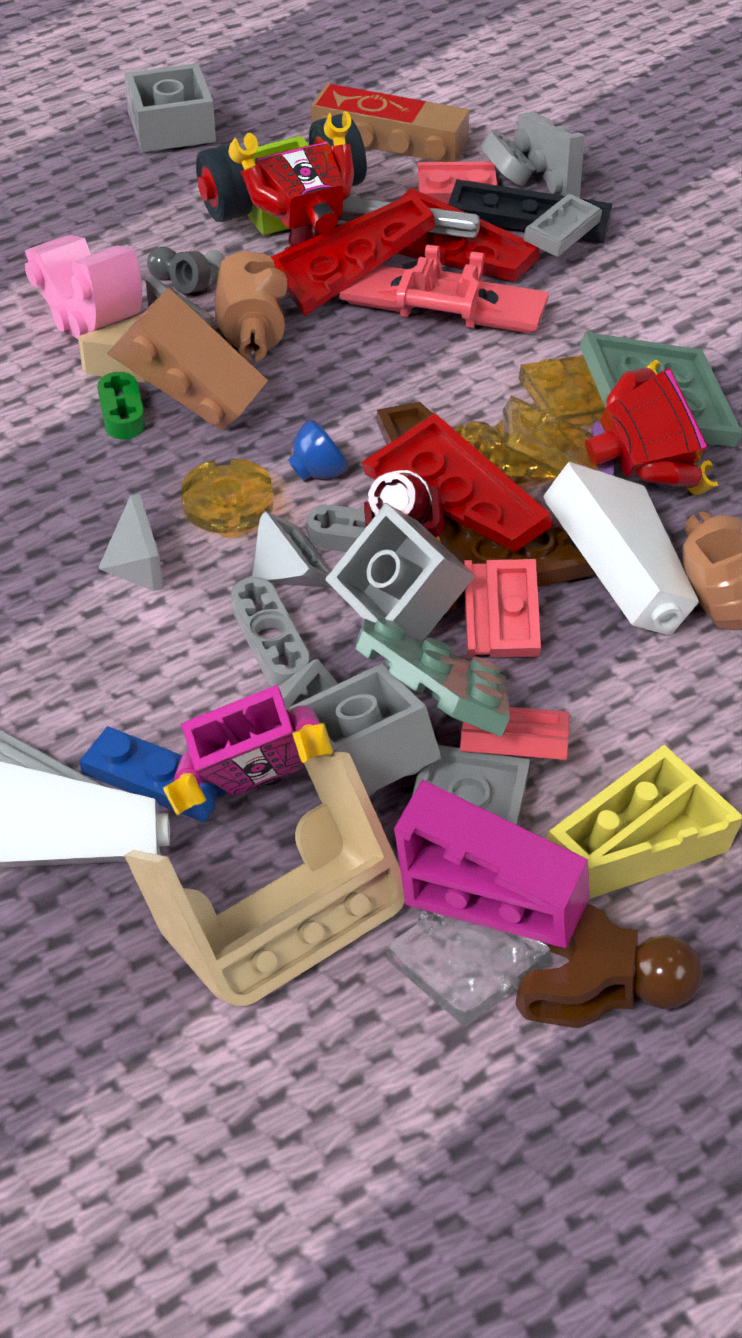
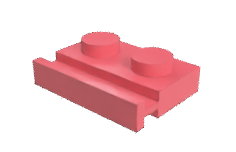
(438, 178)
(502, 609)
(527, 734)

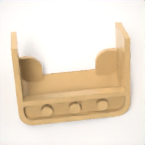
(299, 919)

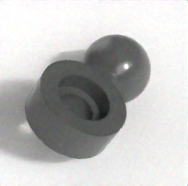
(187, 269)

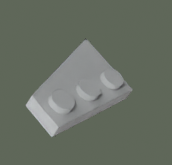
(552, 152)

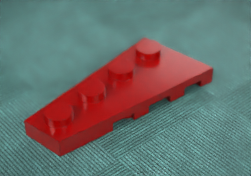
(504, 253)
(340, 257)
(470, 484)

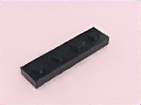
(517, 207)

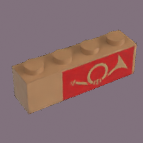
(398, 122)

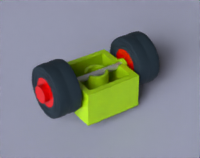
(224, 187)

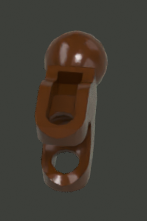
(607, 972)

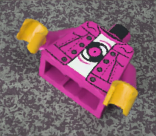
(245, 747)

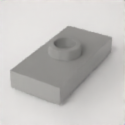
(562, 225)

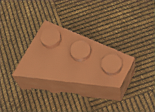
(189, 361)

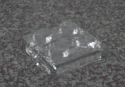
(465, 963)

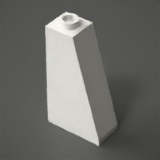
(624, 545)
(73, 821)

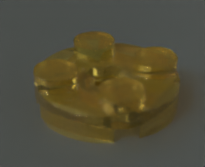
(227, 515)

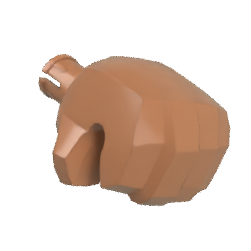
(249, 303)
(715, 567)

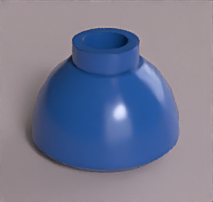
(316, 454)

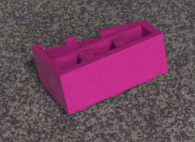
(488, 869)

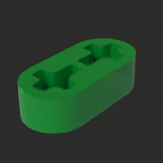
(127, 404)

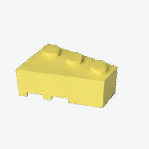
(648, 824)

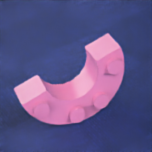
(83, 287)

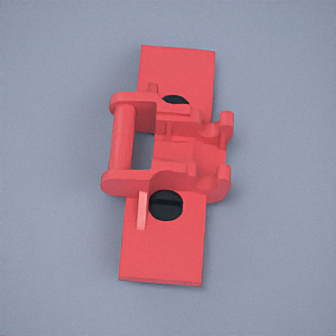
(451, 292)

